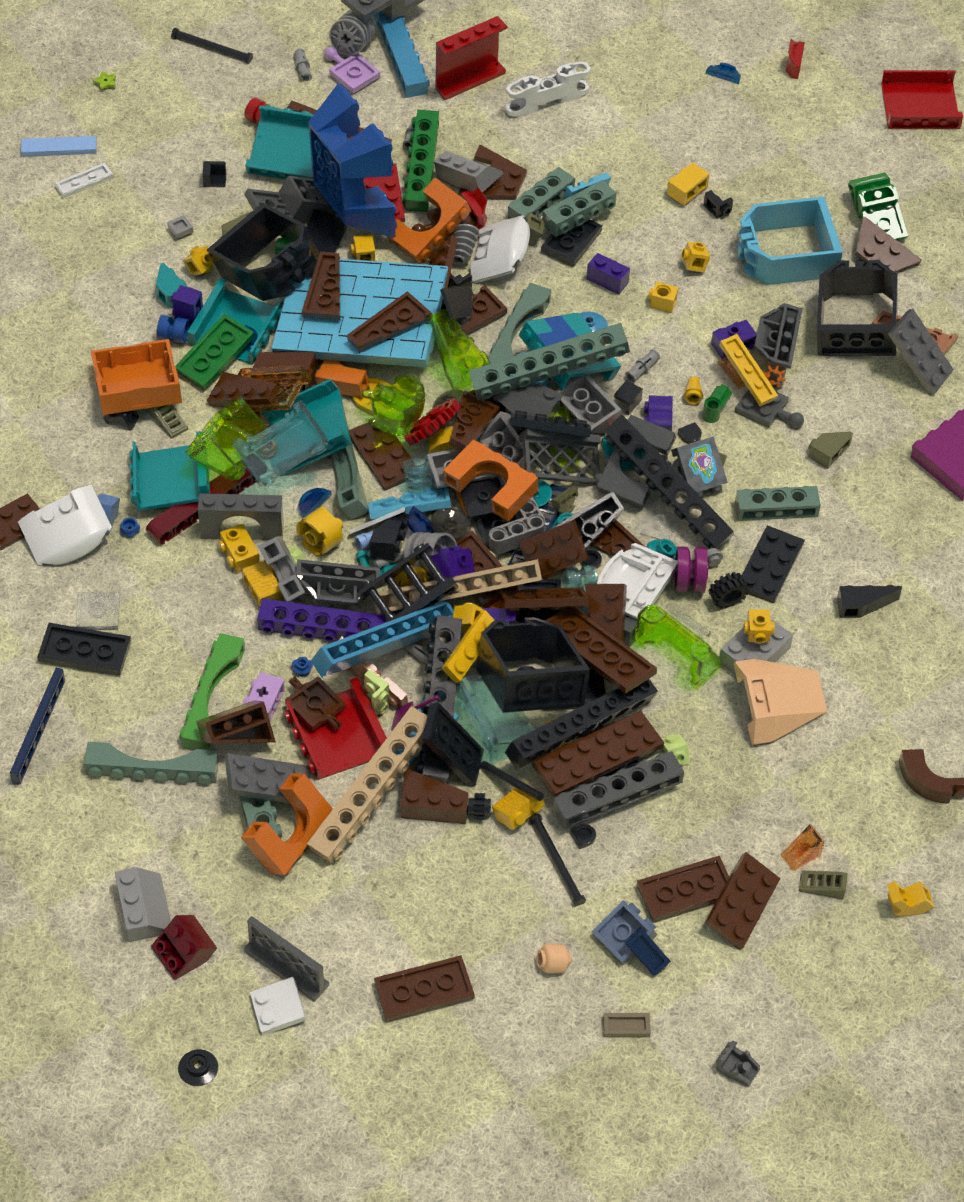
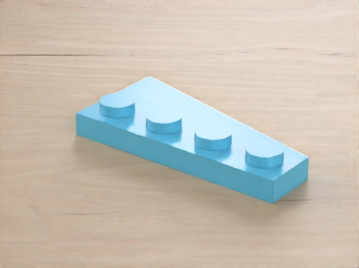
(427, 501)

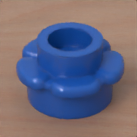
(129, 522)
(302, 670)

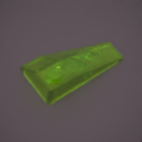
(456, 350)

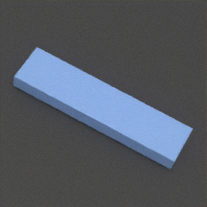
(58, 146)

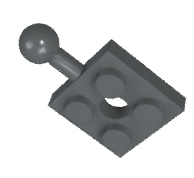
(768, 413)

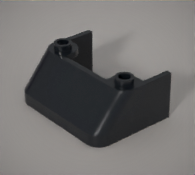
(458, 303)

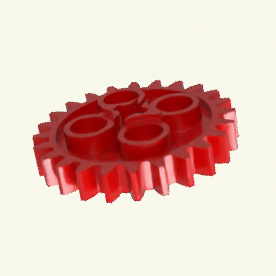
(432, 421)

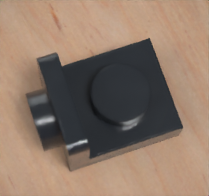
(716, 205)
(127, 418)

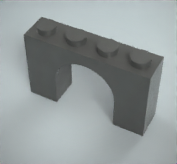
(615, 480)
(263, 508)

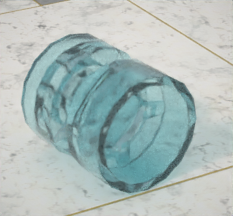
(417, 473)
(573, 576)

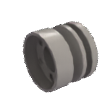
(351, 33)
(436, 541)

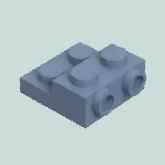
(619, 926)

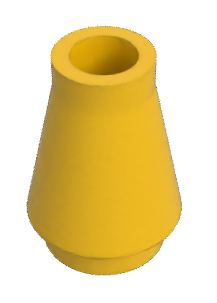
(693, 392)

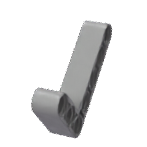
(528, 523)

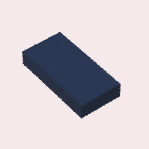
(647, 951)

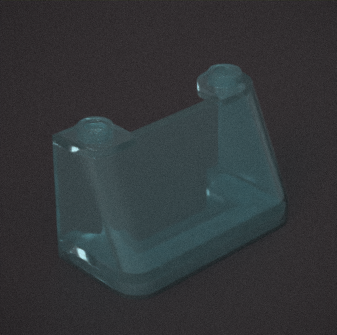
(281, 446)
(494, 727)

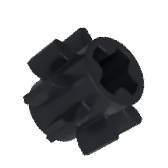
(479, 806)

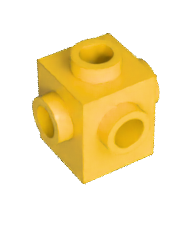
(695, 256)
(199, 261)
(759, 626)

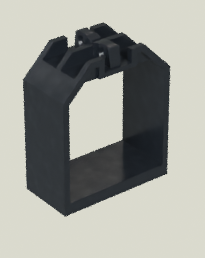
(250, 238)
(856, 338)
(532, 688)

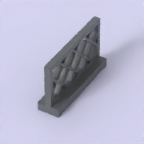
(557, 440)
(285, 959)

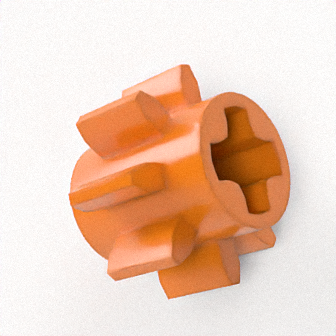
(775, 370)

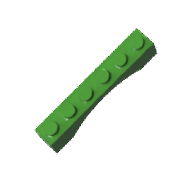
(225, 657)

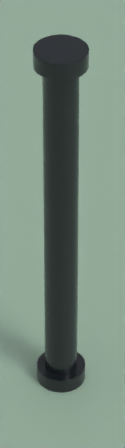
(214, 46)
(578, 899)

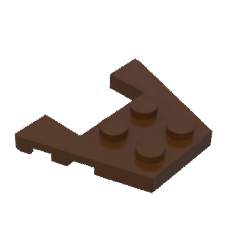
(508, 184)

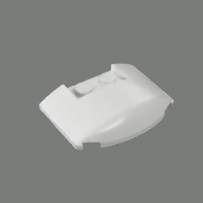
(500, 248)
(66, 527)
(644, 574)

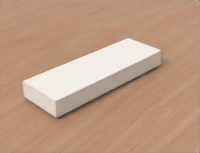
(84, 180)

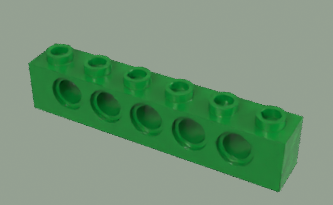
(422, 159)

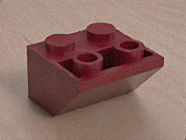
(183, 945)

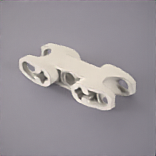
(554, 87)

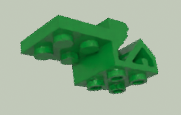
(878, 201)

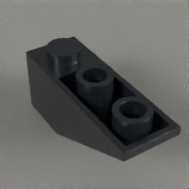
(387, 538)
(862, 600)

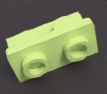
(377, 692)

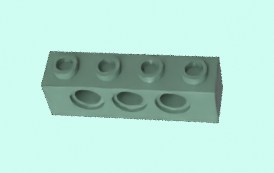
(542, 195)
(579, 208)
(777, 503)
(265, 813)

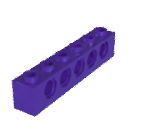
(313, 620)

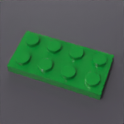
(214, 351)

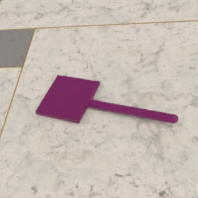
(400, 712)

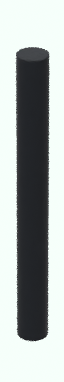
(511, 780)

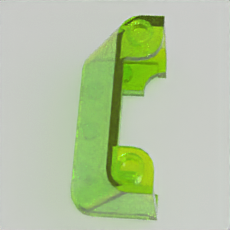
(214, 442)
(657, 625)

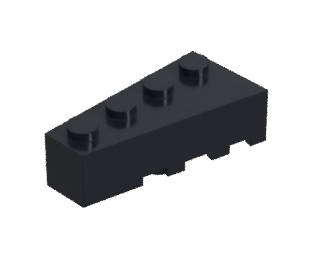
(596, 518)

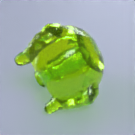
(396, 405)

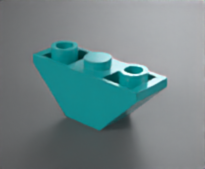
(167, 283)

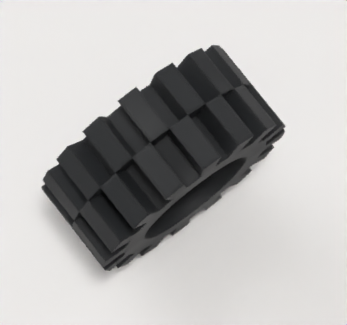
(728, 590)

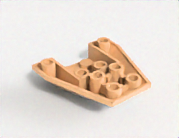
(779, 697)

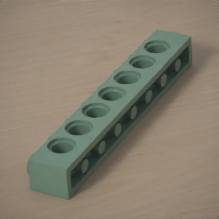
(553, 353)

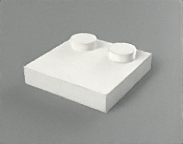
(278, 1006)

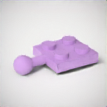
(352, 72)

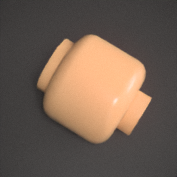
(553, 958)

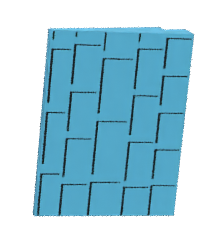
(364, 291)

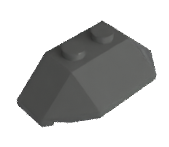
(778, 334)
(334, 581)

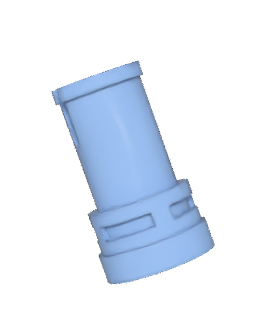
(363, 540)

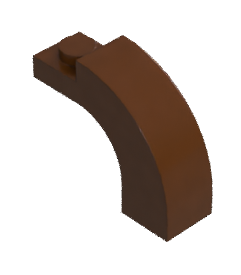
(924, 781)

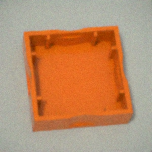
(136, 377)

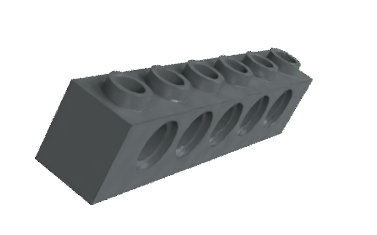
(612, 799)

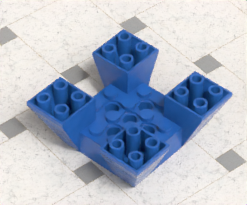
(343, 164)

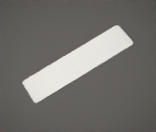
(377, 520)

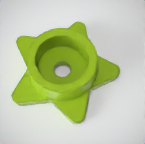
(105, 84)

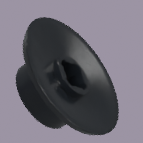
(203, 1074)

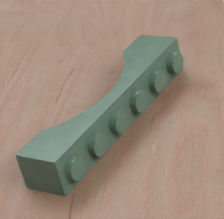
(531, 305)
(350, 487)
(196, 766)

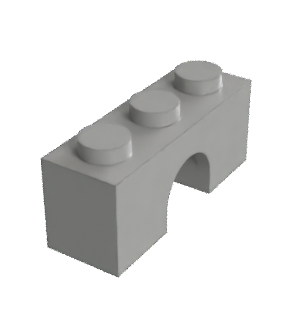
(280, 559)

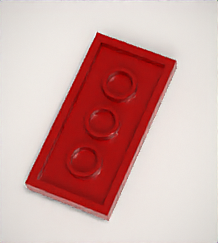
(391, 187)

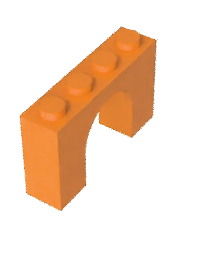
(453, 211)
(349, 380)
(479, 459)
(310, 812)

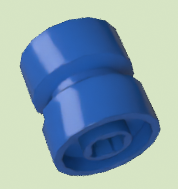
(173, 329)

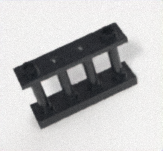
(427, 597)

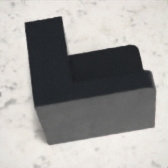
(214, 174)
(460, 281)
(630, 395)

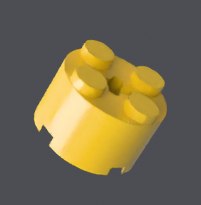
(320, 531)

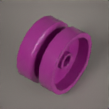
(691, 569)

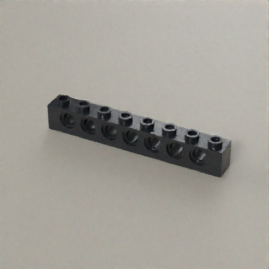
(622, 427)
(450, 630)
(578, 723)

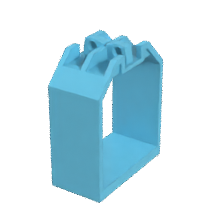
(787, 215)

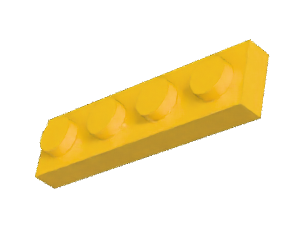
(748, 370)
(467, 648)

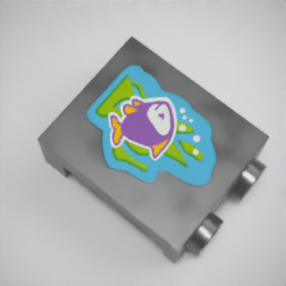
(701, 465)

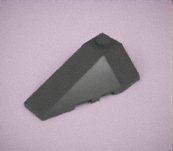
(531, 399)

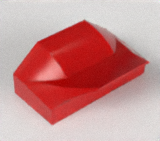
(795, 58)
(478, 204)

